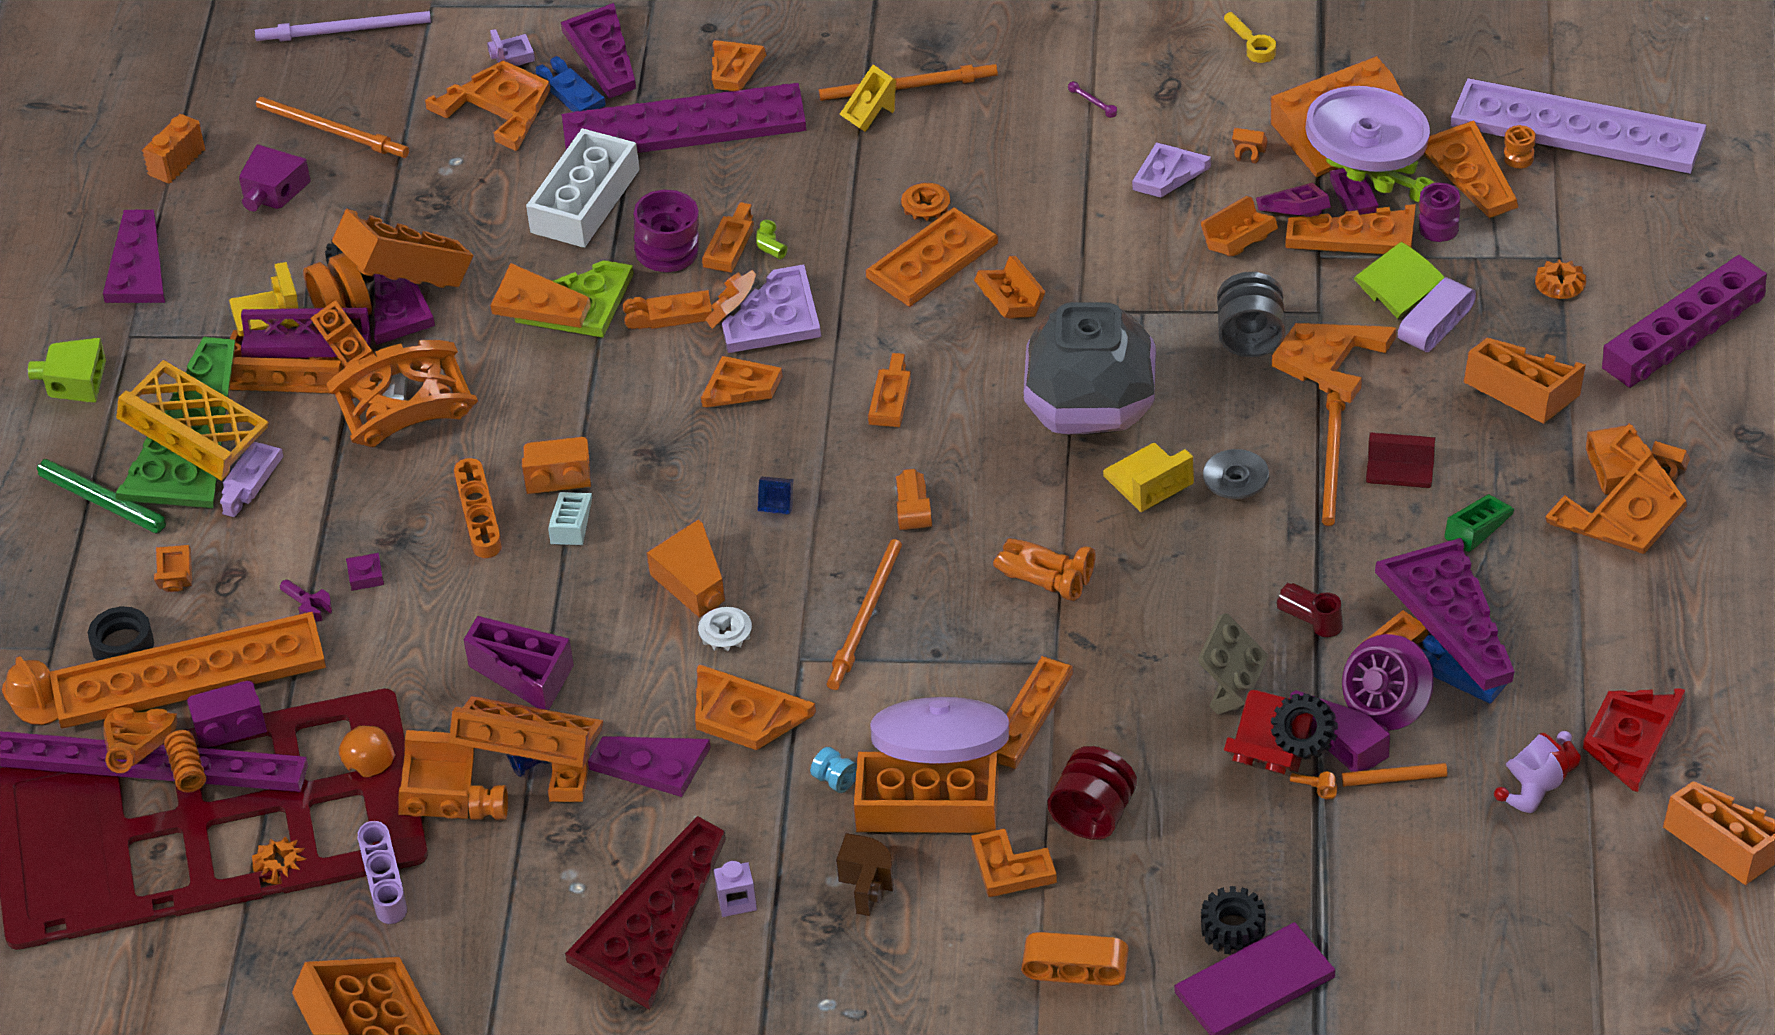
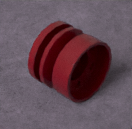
(1092, 792)

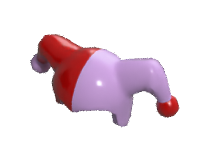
(1540, 769)

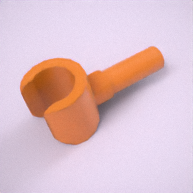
(1325, 783)

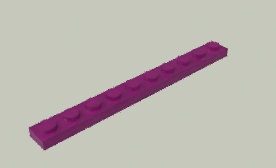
(89, 756)

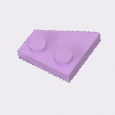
(1168, 169)

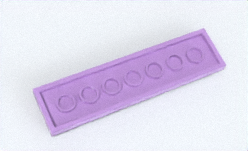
(1582, 125)

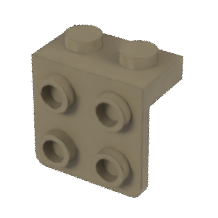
(1233, 662)

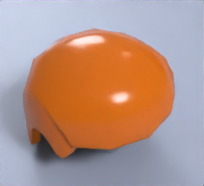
(366, 750)

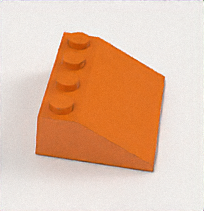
(1291, 107)
(361, 998)

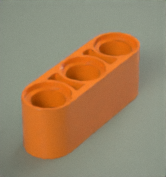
(1075, 958)

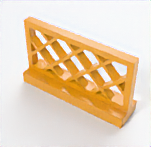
(177, 433)

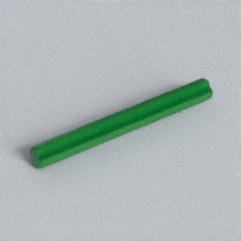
(101, 496)

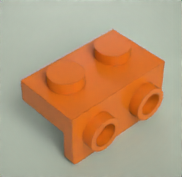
(1237, 227)
(1011, 289)

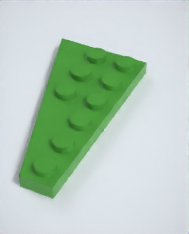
(163, 475)

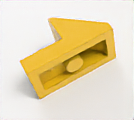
(871, 95)

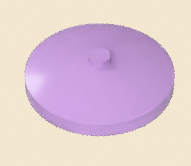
(1367, 128)
(939, 730)

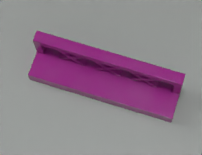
(292, 343)

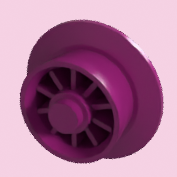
(1388, 680)

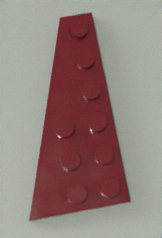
(643, 928)

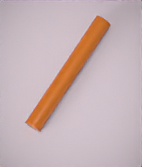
(1394, 774)

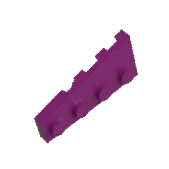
(602, 48)
(135, 262)

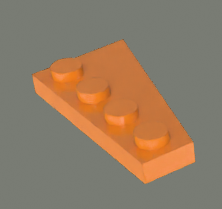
(1472, 168)
(1353, 232)

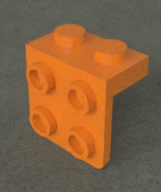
(556, 465)

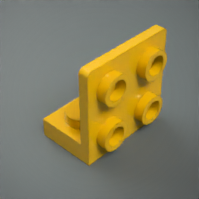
(281, 297)
(1151, 475)

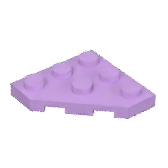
(775, 313)

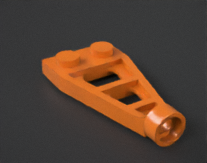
(135, 735)

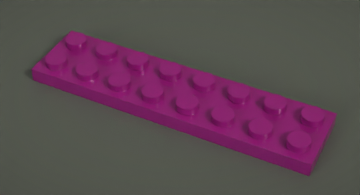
(696, 118)

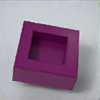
(365, 571)

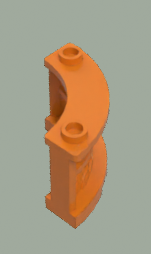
(391, 414)

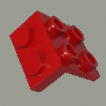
(1255, 739)

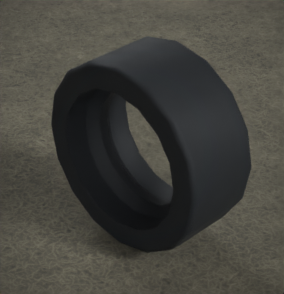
(116, 620)

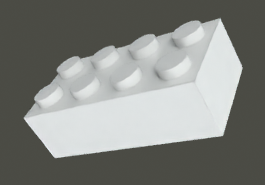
(583, 187)

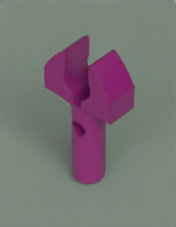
(319, 599)

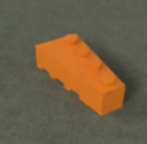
(401, 251)

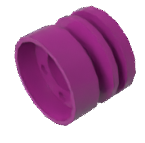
(666, 230)

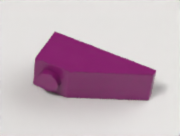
(1359, 739)

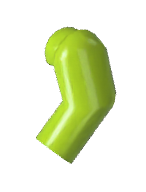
(767, 241)

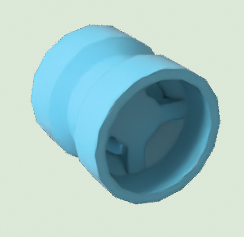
(835, 770)

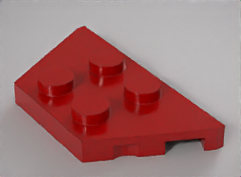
(1631, 731)

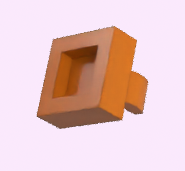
(1249, 140)
(1670, 457)

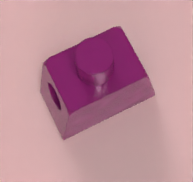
(272, 178)

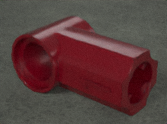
(1320, 610)

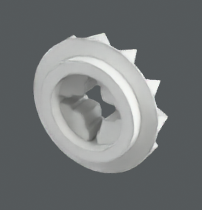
(720, 619)

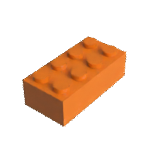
(925, 796)

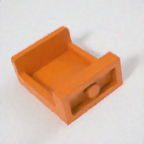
(435, 776)

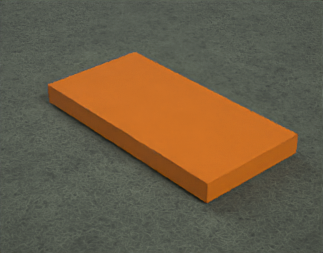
(931, 256)

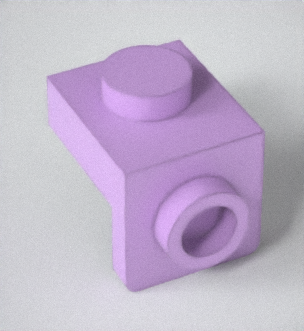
(512, 50)

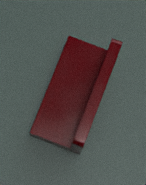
(1400, 460)

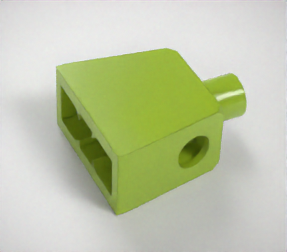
(71, 369)

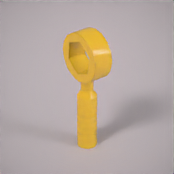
(1245, 33)

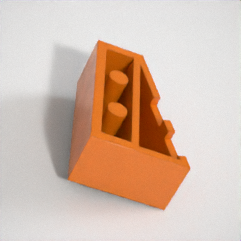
(1521, 380)
(1723, 831)

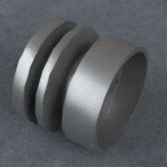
(1251, 314)

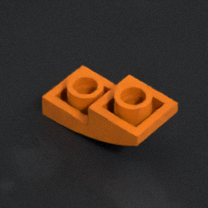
(731, 297)
(341, 334)
(568, 782)

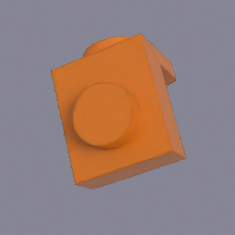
(173, 568)

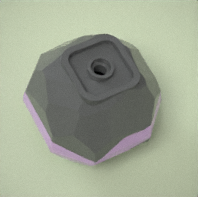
(1089, 369)

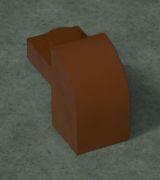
(868, 866)

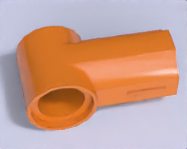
(912, 504)

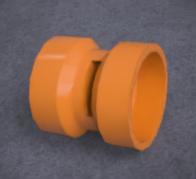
(1519, 146)
(488, 802)

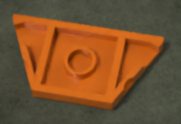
(745, 710)

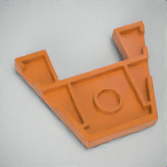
(502, 91)
(1320, 349)
(1635, 509)

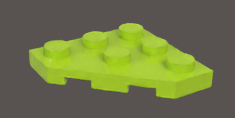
(604, 287)

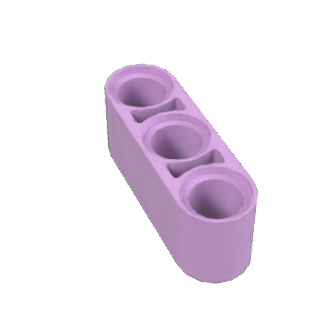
(1436, 314)
(386, 885)

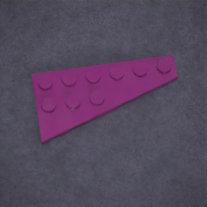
(1451, 605)

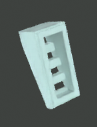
(570, 509)

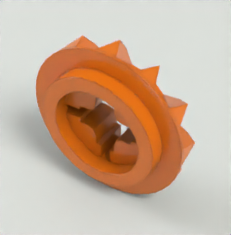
(928, 193)
(1548, 283)
(265, 858)

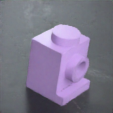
(734, 879)

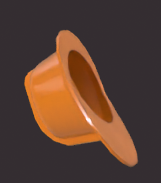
(30, 692)

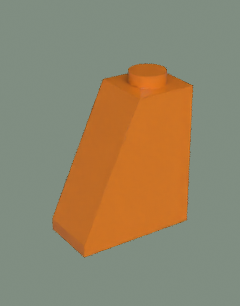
(688, 569)

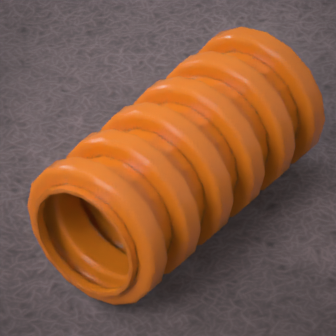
(184, 761)

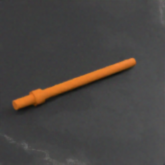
(966, 74)
(378, 142)
(1335, 407)
(845, 657)

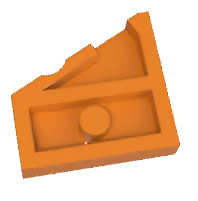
(735, 64)
(740, 382)

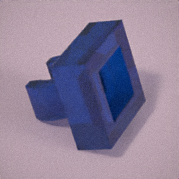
(775, 495)

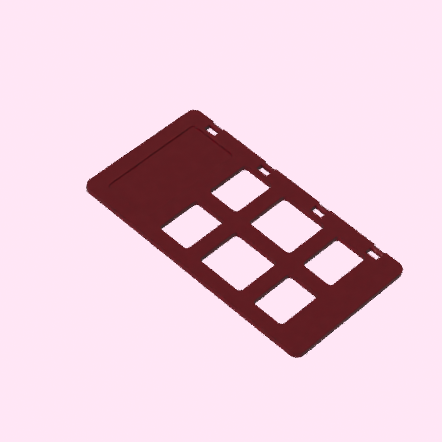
(70, 839)

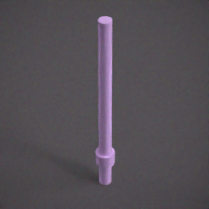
(285, 32)

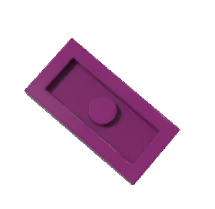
(1353, 194)

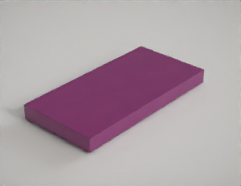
(1254, 981)

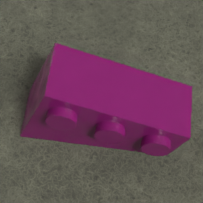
(519, 659)

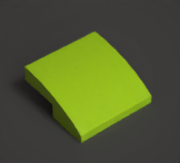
(1399, 279)

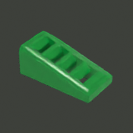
(1475, 523)

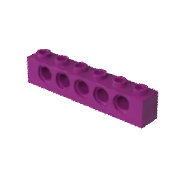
(1684, 321)

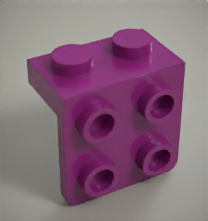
(226, 714)

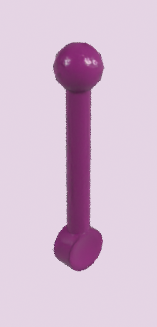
(1110, 110)

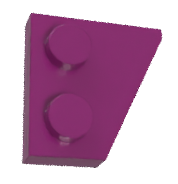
(1300, 200)

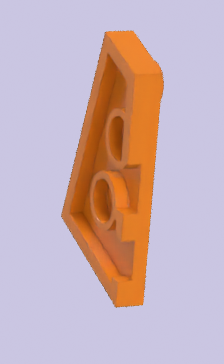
(538, 299)

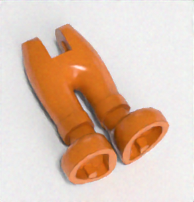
(1047, 568)

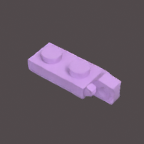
(248, 476)

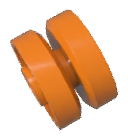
(337, 282)

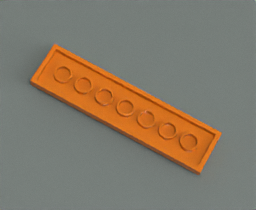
(186, 669)

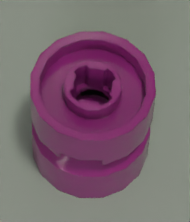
(1439, 212)

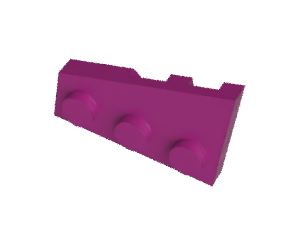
(399, 309)
(650, 761)

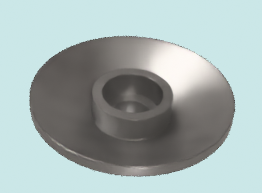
(1235, 474)

